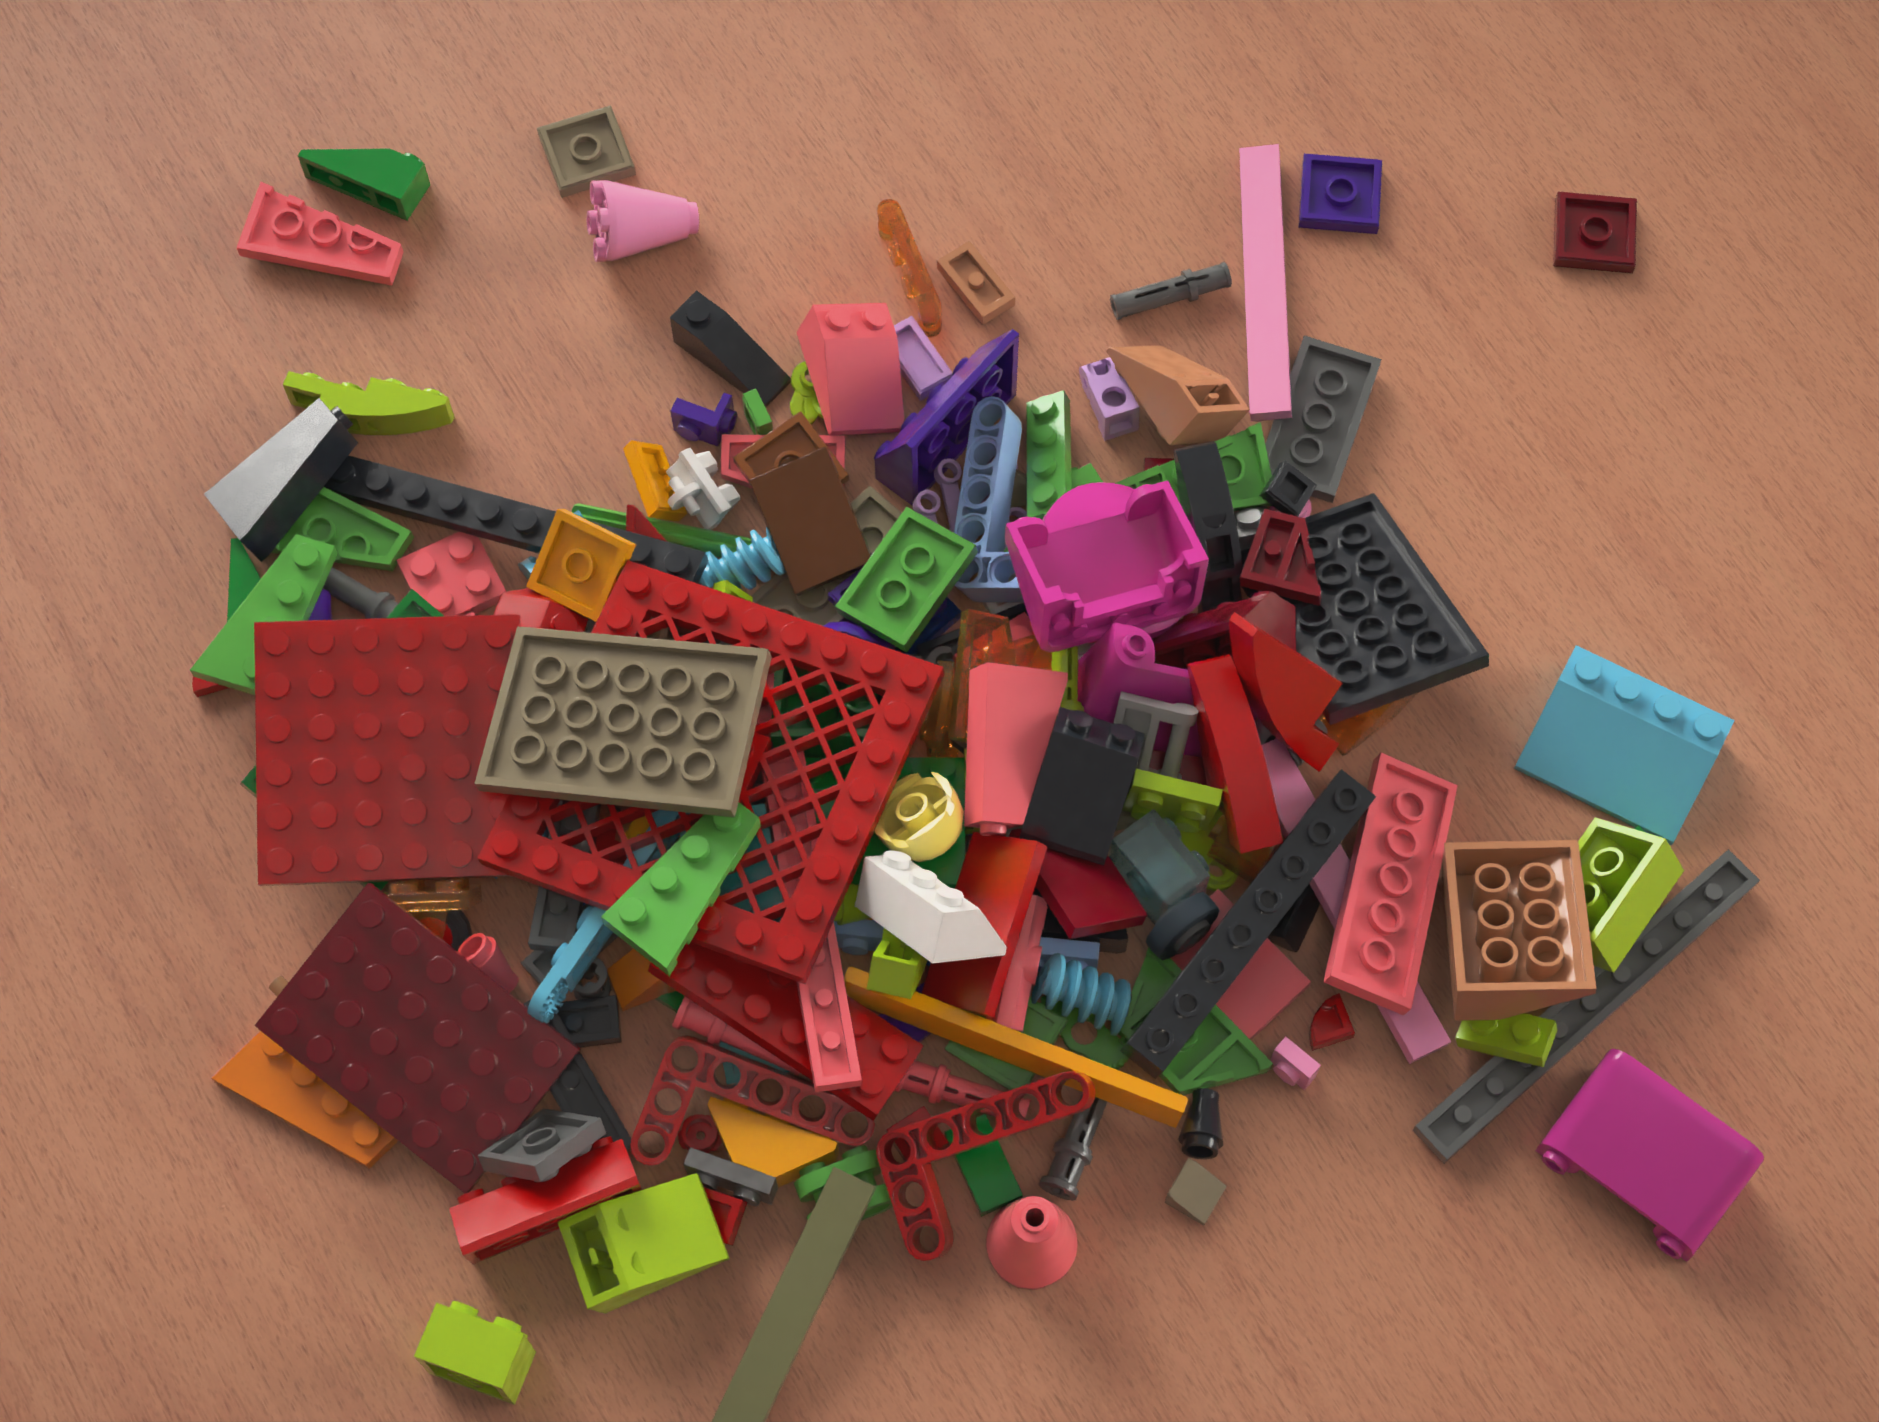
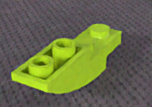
(381, 409)

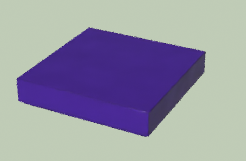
(1340, 193)

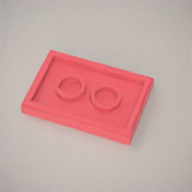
(1261, 988)

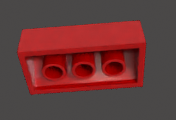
(532, 1209)

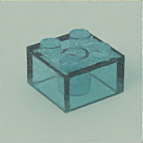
(1158, 864)

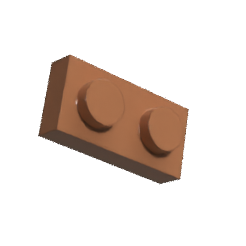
(976, 282)

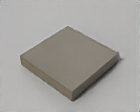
(586, 150)

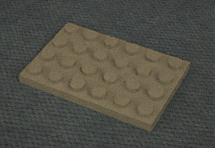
(624, 721)

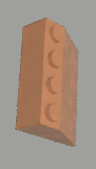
(1515, 927)

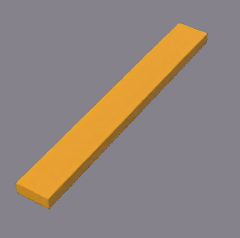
(1019, 1049)

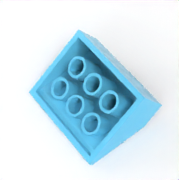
(1624, 744)

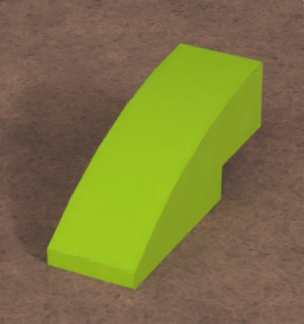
(895, 967)

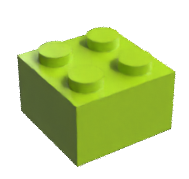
(476, 1351)

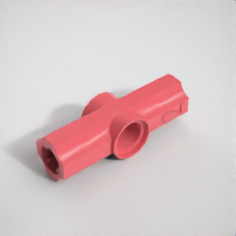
(1023, 969)

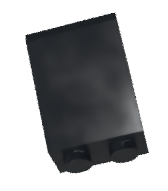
(1082, 785)

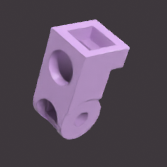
(1110, 399)

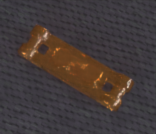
(905, 253)

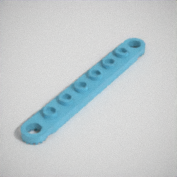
(574, 958)

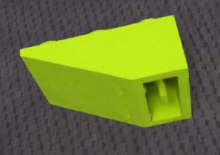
(642, 1242)

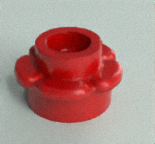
(695, 1124)

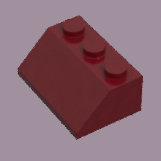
(1208, 633)

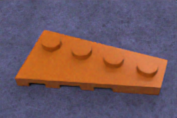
(289, 1090)

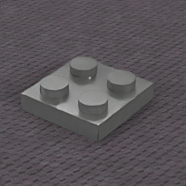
(542, 1145)

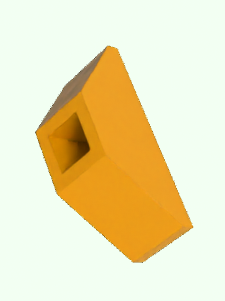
(768, 1142)

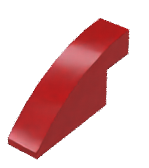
(1284, 690)
(1234, 754)

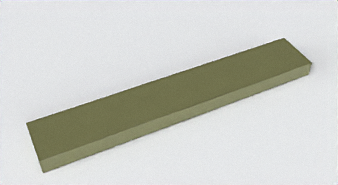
(796, 1299)

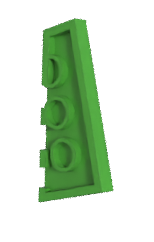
(671, 897)

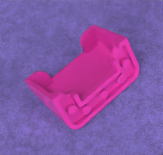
(1109, 570)
(1125, 663)
(1652, 1151)

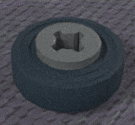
(1182, 926)

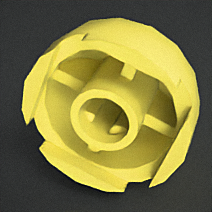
(921, 817)

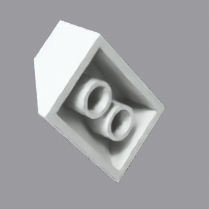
(924, 911)

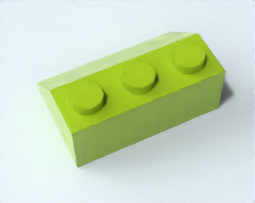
(1624, 885)

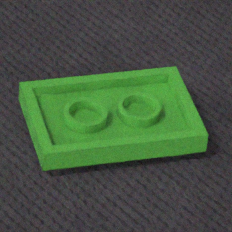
(906, 579)

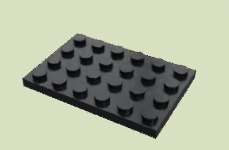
(1380, 614)

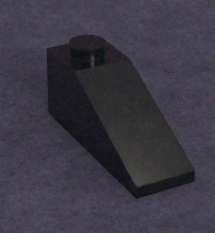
(726, 348)

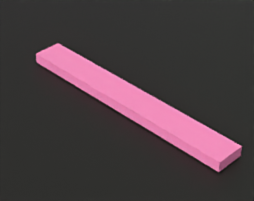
(1265, 284)
(1419, 1029)

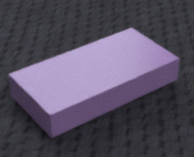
(919, 359)

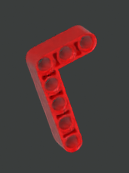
(744, 1092)
(965, 1137)

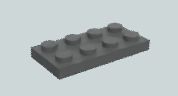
(1327, 407)

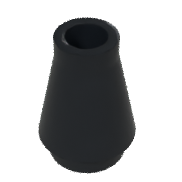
(1202, 1128)

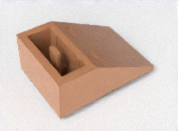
(1179, 394)

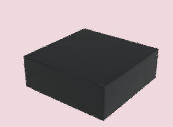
(1288, 489)

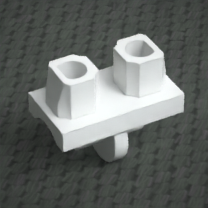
(697, 490)

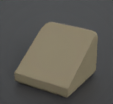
(1195, 1192)

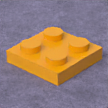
(579, 564)

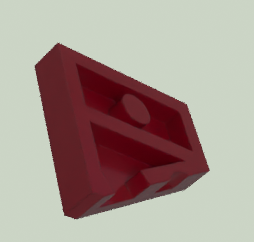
(1282, 559)

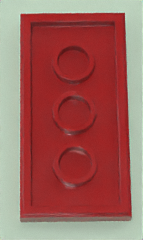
(1000, 881)

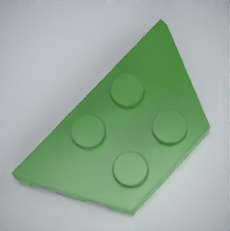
(1213, 1053)

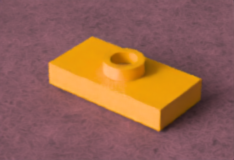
(649, 470)

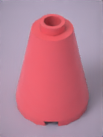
(1031, 1243)

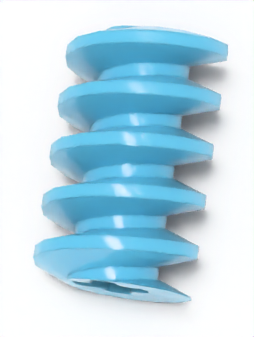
(745, 563)
(1084, 991)

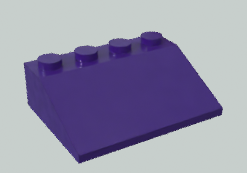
(944, 422)

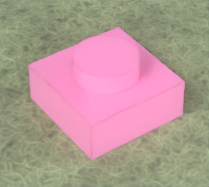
(1294, 1064)

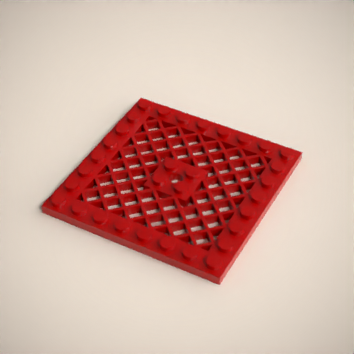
(793, 945)

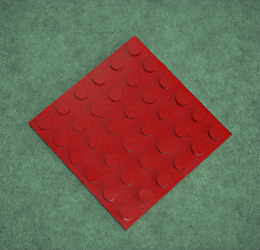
(375, 747)

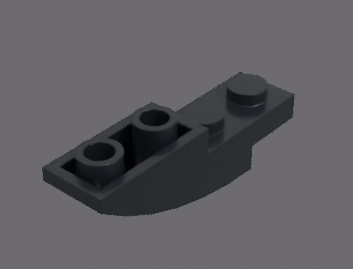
(1210, 511)

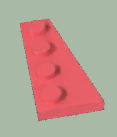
(298, 236)

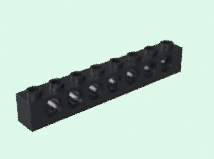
(1247, 924)

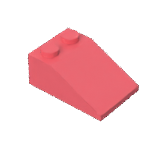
(854, 367)

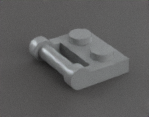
(1144, 716)

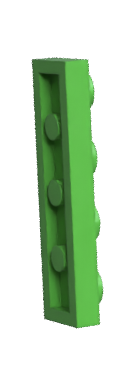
(1048, 452)

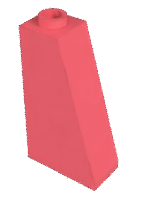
(1006, 741)

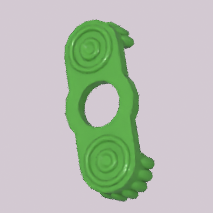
(1103, 1049)

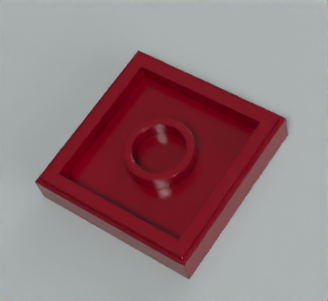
(1595, 232)

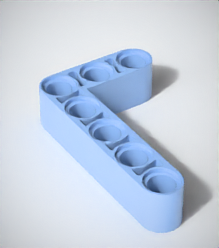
(991, 516)

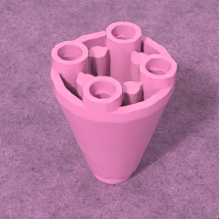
(636, 219)

